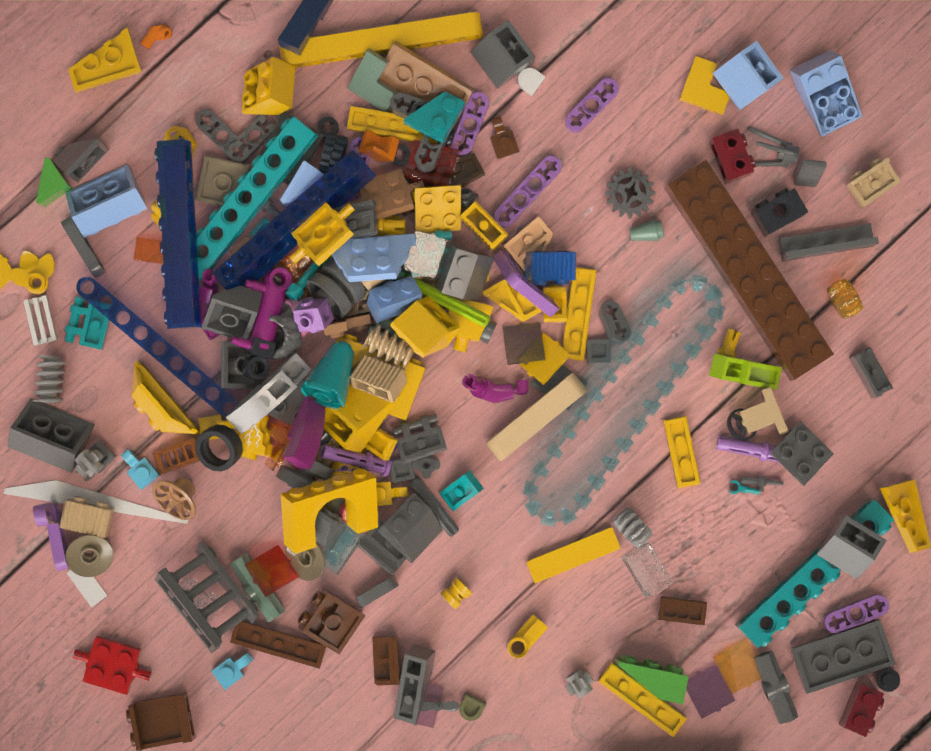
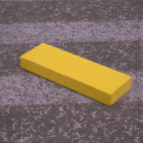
(681, 452)

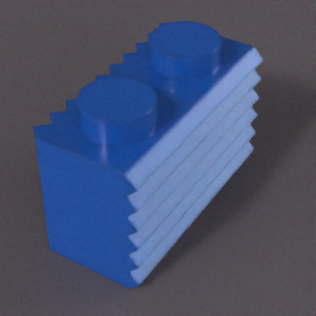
(550, 266)

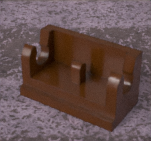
(386, 660)

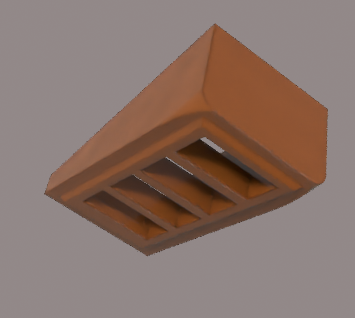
(192, 442)

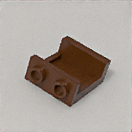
(160, 721)

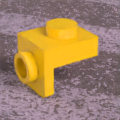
(559, 296)

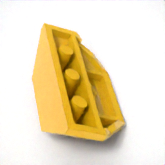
(158, 403)

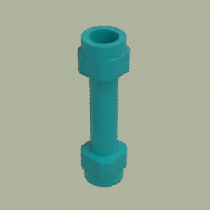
(296, 291)

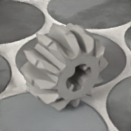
(632, 527)

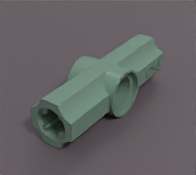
(270, 605)

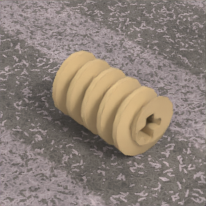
(388, 346)

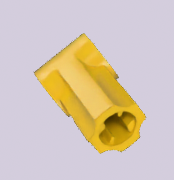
(528, 635)

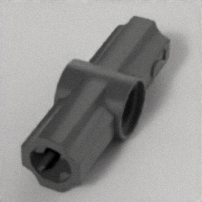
(775, 687)

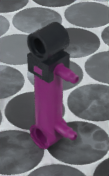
(261, 344)

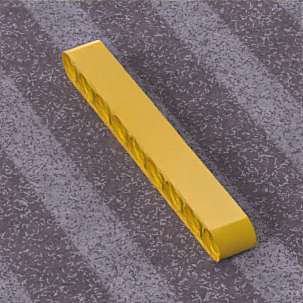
(380, 39)

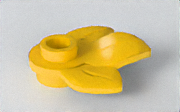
(32, 269)

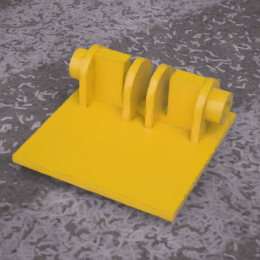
(437, 208)

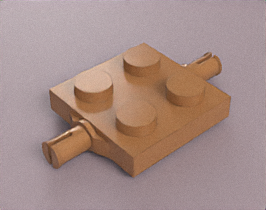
(390, 193)

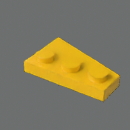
(107, 64)
(908, 514)

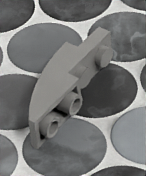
(268, 394)

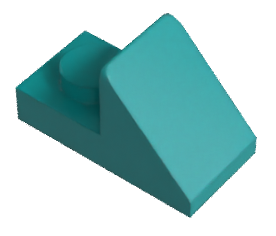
(461, 490)

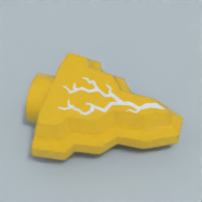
(256, 440)

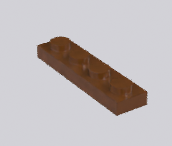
(278, 644)

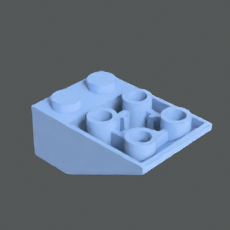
(826, 92)

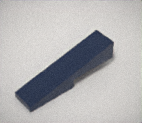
(303, 24)

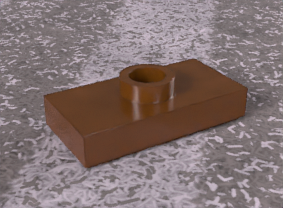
(682, 610)

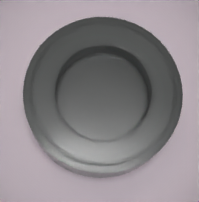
(488, 331)

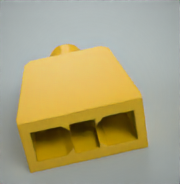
(469, 329)

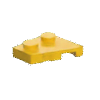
(512, 300)

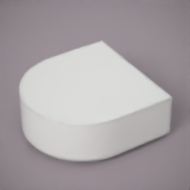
(530, 80)

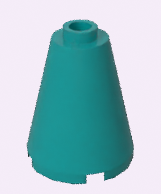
(331, 376)

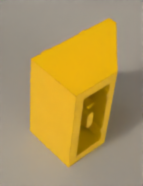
(268, 88)
(425, 327)

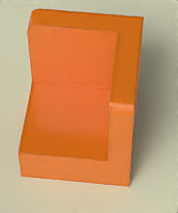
(379, 148)

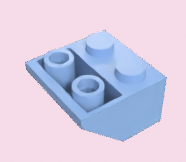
(748, 75)

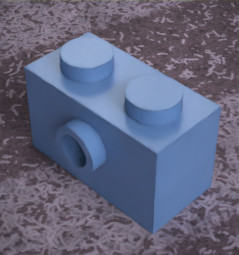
(393, 298)

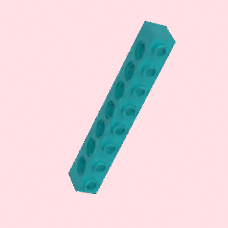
(304, 138)
(750, 623)

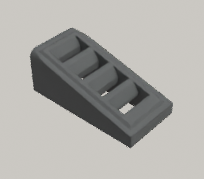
(809, 173)

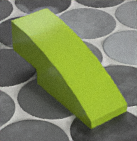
(745, 371)

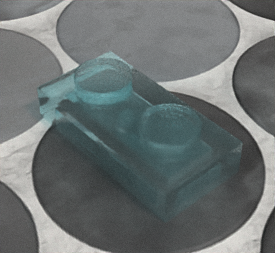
(342, 550)

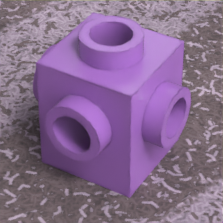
(312, 315)

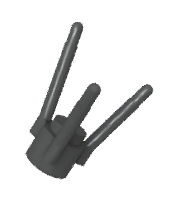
(785, 152)

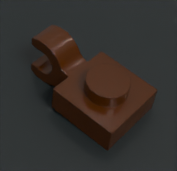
(503, 142)

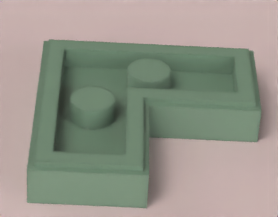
(367, 83)

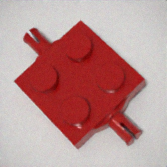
(112, 665)

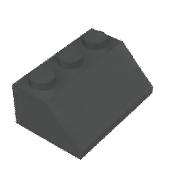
(50, 435)

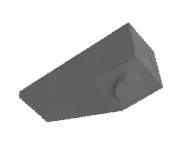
(414, 683)

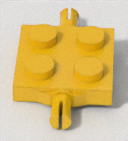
(322, 234)

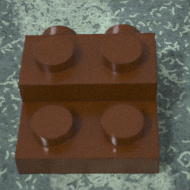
(330, 620)

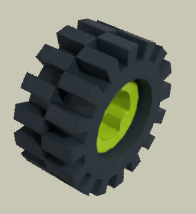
(333, 151)

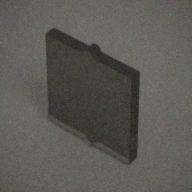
(427, 255)
(523, 343)

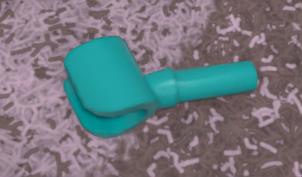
(744, 489)

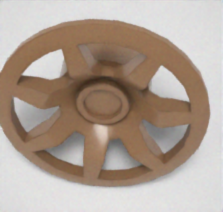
(178, 495)

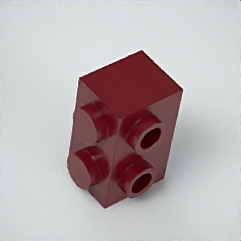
(732, 156)
(861, 709)

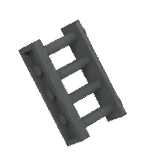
(196, 617)

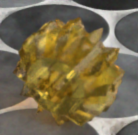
(844, 298)

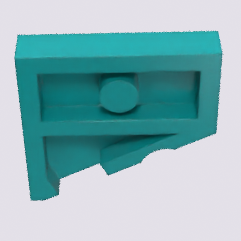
(436, 116)

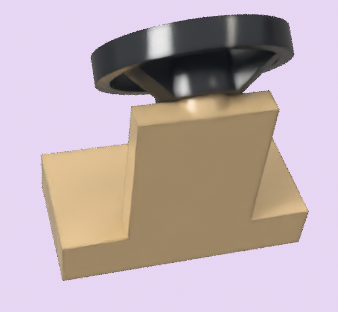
(757, 417)

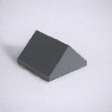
(231, 372)

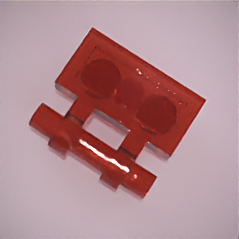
(446, 163)

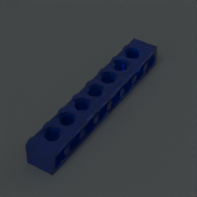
(276, 239)

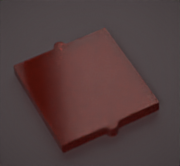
(271, 570)

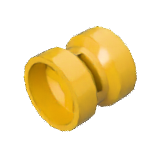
(456, 593)

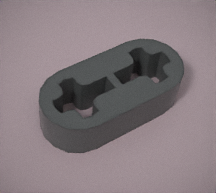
(614, 322)
(377, 591)

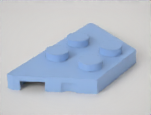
(373, 257)

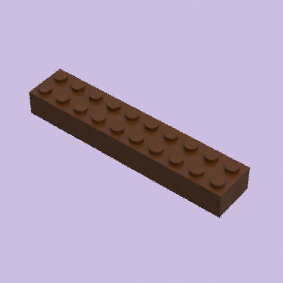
(748, 270)

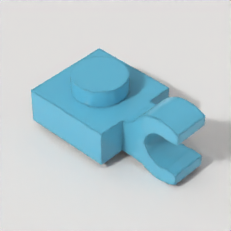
(142, 471)
(230, 671)

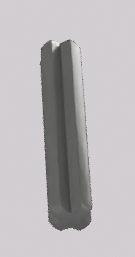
(440, 514)

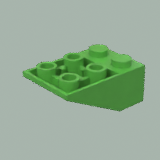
(665, 683)

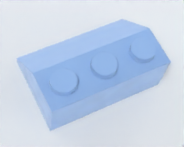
(105, 201)

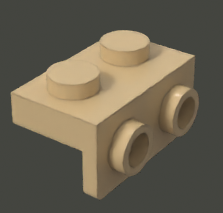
(873, 183)

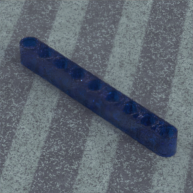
(149, 342)

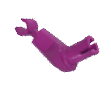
(207, 290)
(488, 391)

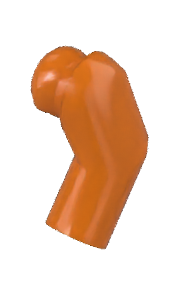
(156, 33)

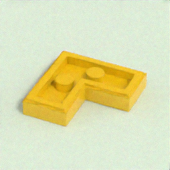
(698, 88)

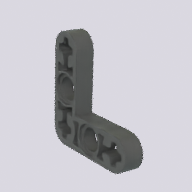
(235, 141)
(422, 152)

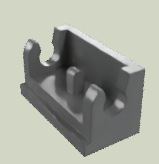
(871, 373)

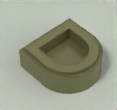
(471, 707)

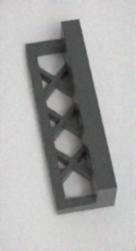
(827, 242)

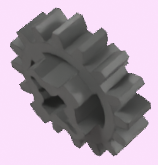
(641, 197)

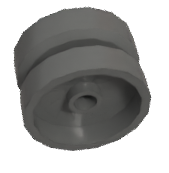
(336, 288)
(303, 477)

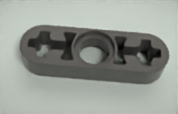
(83, 247)

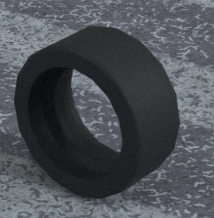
(205, 454)

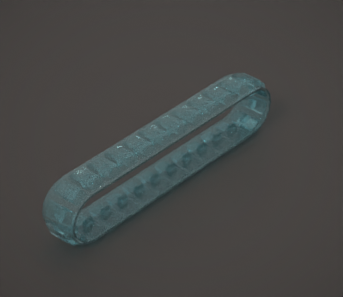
(697, 283)

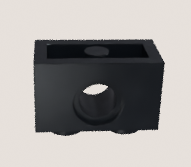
(791, 204)

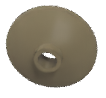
(308, 563)
(89, 564)

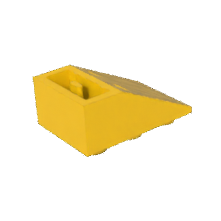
(357, 420)

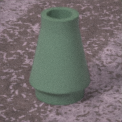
(647, 231)

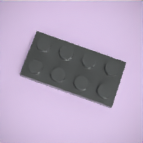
(842, 656)

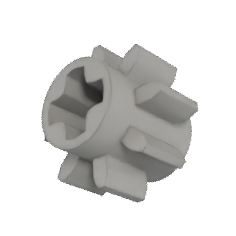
(89, 462)
(579, 683)

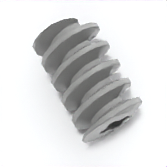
(50, 379)

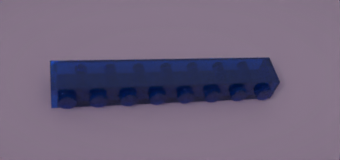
(178, 234)

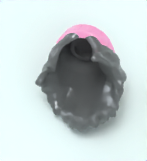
(287, 334)

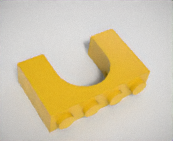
(414, 374)
(303, 504)

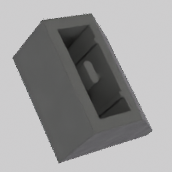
(503, 54)
(328, 528)
(851, 546)

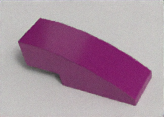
(305, 434)

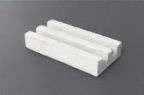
(31, 321)

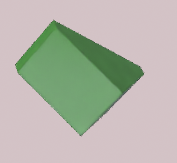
(52, 184)

